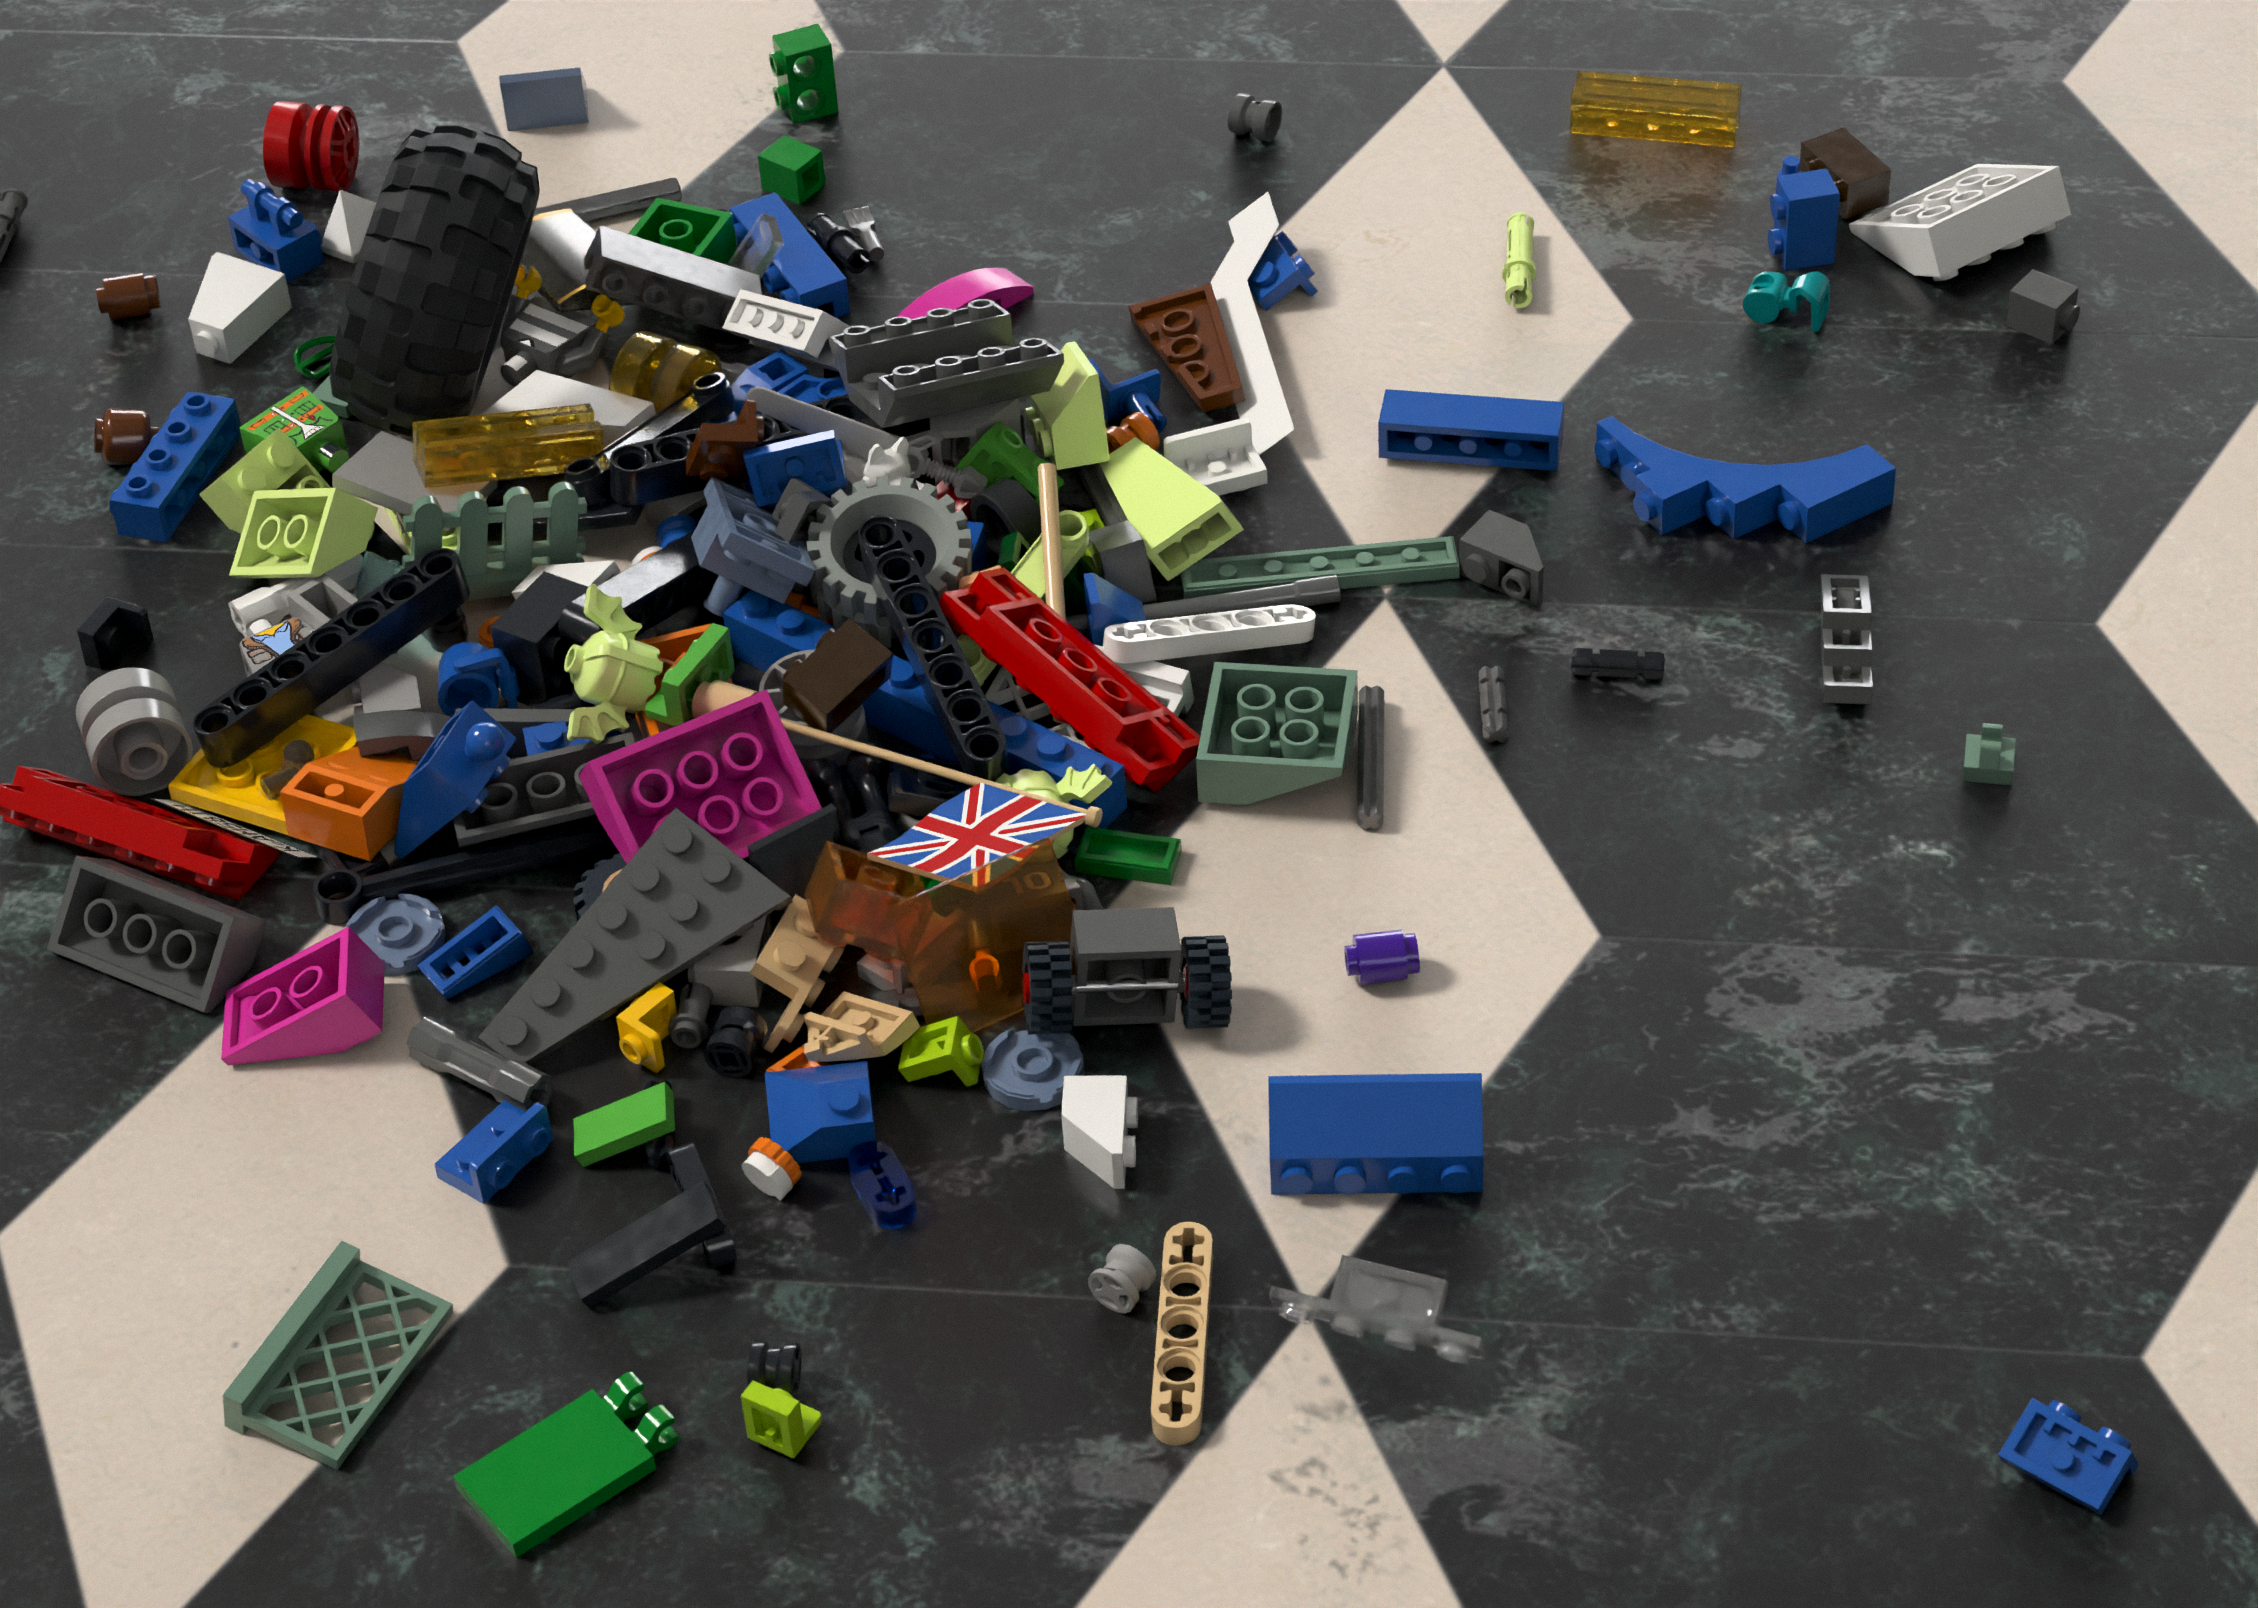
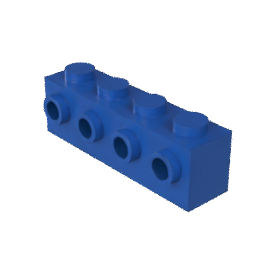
(1471, 429)
(175, 467)

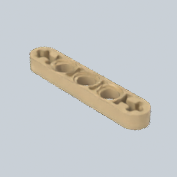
(1186, 1352)

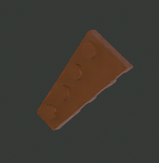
(1193, 344)

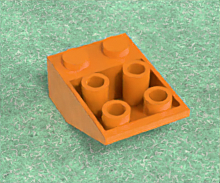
(347, 801)

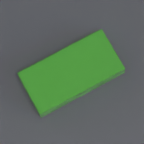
(624, 1124)

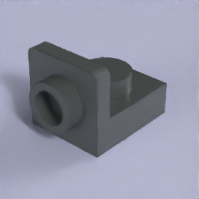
(797, 510)

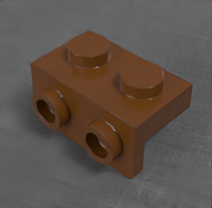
(720, 447)

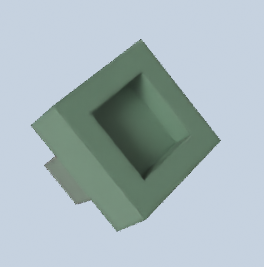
(1989, 756)

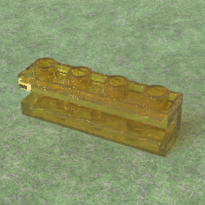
(1656, 108)
(504, 444)

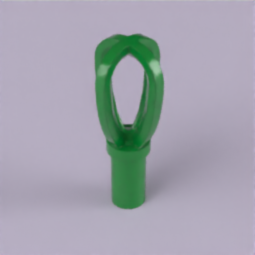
(301, 366)

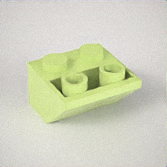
(268, 466)

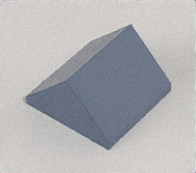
(544, 99)

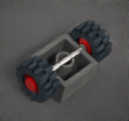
(1125, 972)

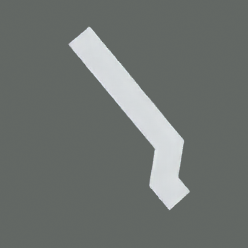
(1261, 387)

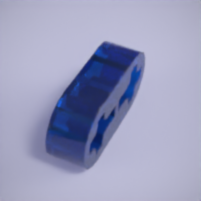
(891, 1181)

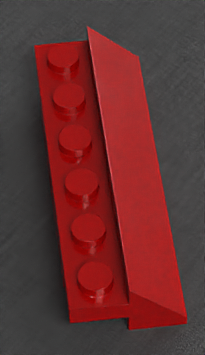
(1072, 677)
(134, 832)

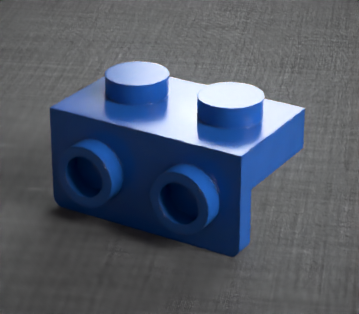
(1279, 272)

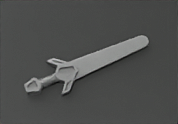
(860, 438)

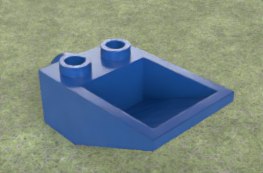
(452, 775)

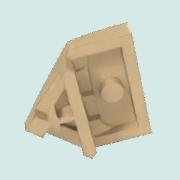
(856, 1029)

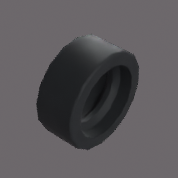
(1004, 510)

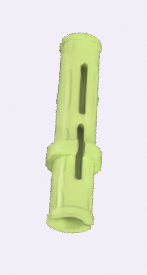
(1520, 267)

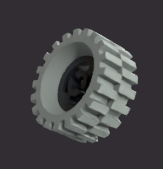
(929, 525)

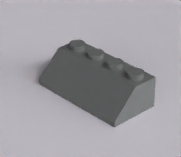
(535, 794)
(154, 933)

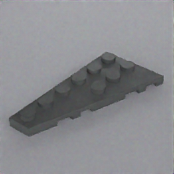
(647, 926)

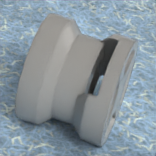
(1122, 1278)

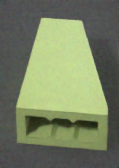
(1168, 508)

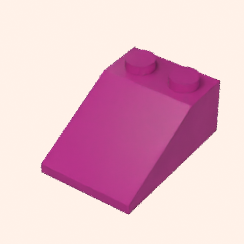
(307, 1004)

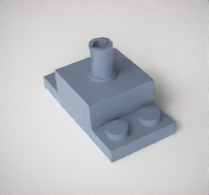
(744, 551)

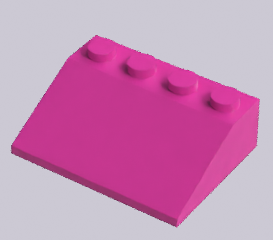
(721, 770)

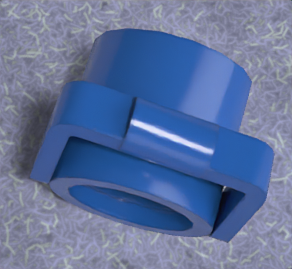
(472, 673)

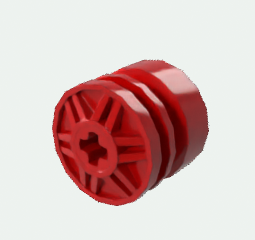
(311, 146)

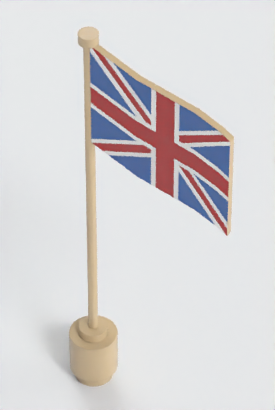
(958, 833)

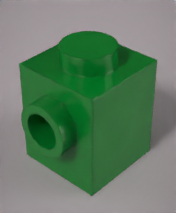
(791, 169)

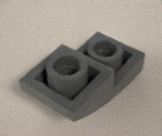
(393, 729)

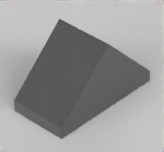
(1123, 560)

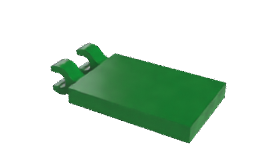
(566, 1464)

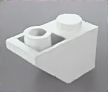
(1097, 1125)

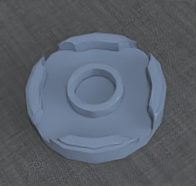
(400, 931)
(1030, 1069)

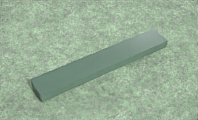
(1354, 566)

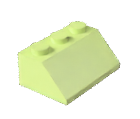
(1070, 416)
(301, 533)

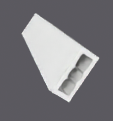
(613, 410)

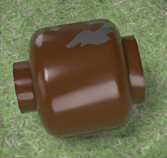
(123, 435)

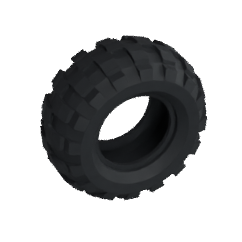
(433, 278)

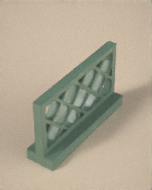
(293, 1344)

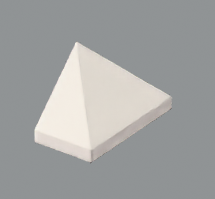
(347, 226)

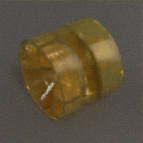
(659, 368)

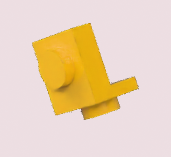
(645, 1025)

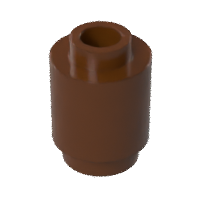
(128, 295)

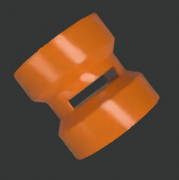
(1133, 426)

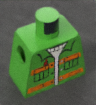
(308, 425)

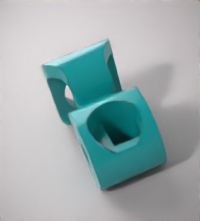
(1771, 293)

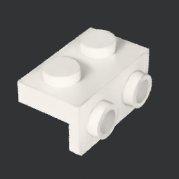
(1218, 456)

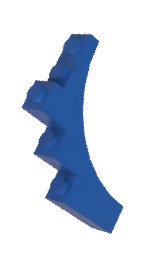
(1739, 497)

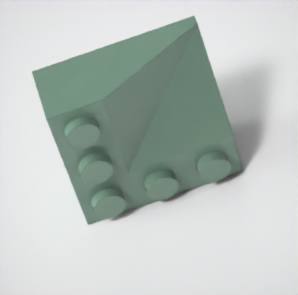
(1274, 730)

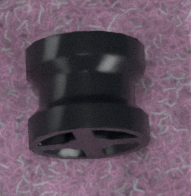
(775, 1366)

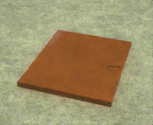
(971, 931)

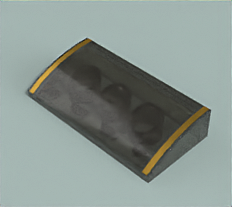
(557, 253)

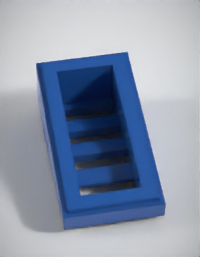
(483, 933)

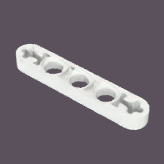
(1208, 633)

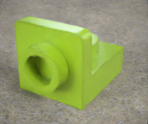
(940, 1049)
(778, 1419)

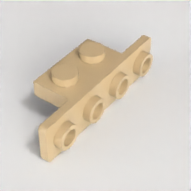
(792, 966)

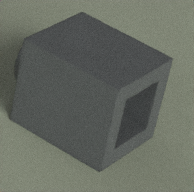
(2043, 306)

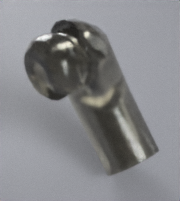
(295, 756)

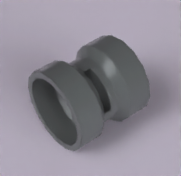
(1255, 117)

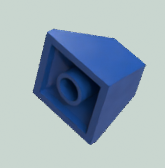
(820, 1110)

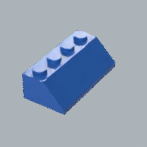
(1376, 1133)

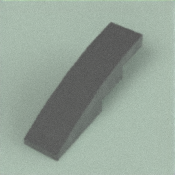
(1846, 639)

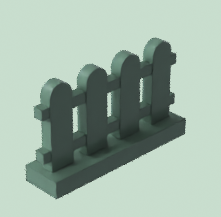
(500, 568)

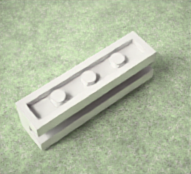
(784, 325)

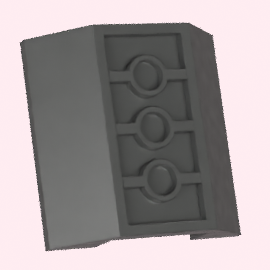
(941, 363)

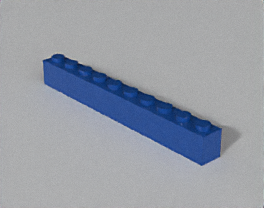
(770, 630)

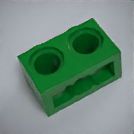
(805, 83)

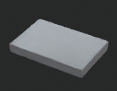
(388, 477)

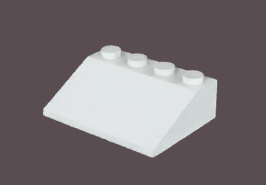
(1966, 218)

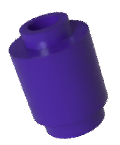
(1382, 956)

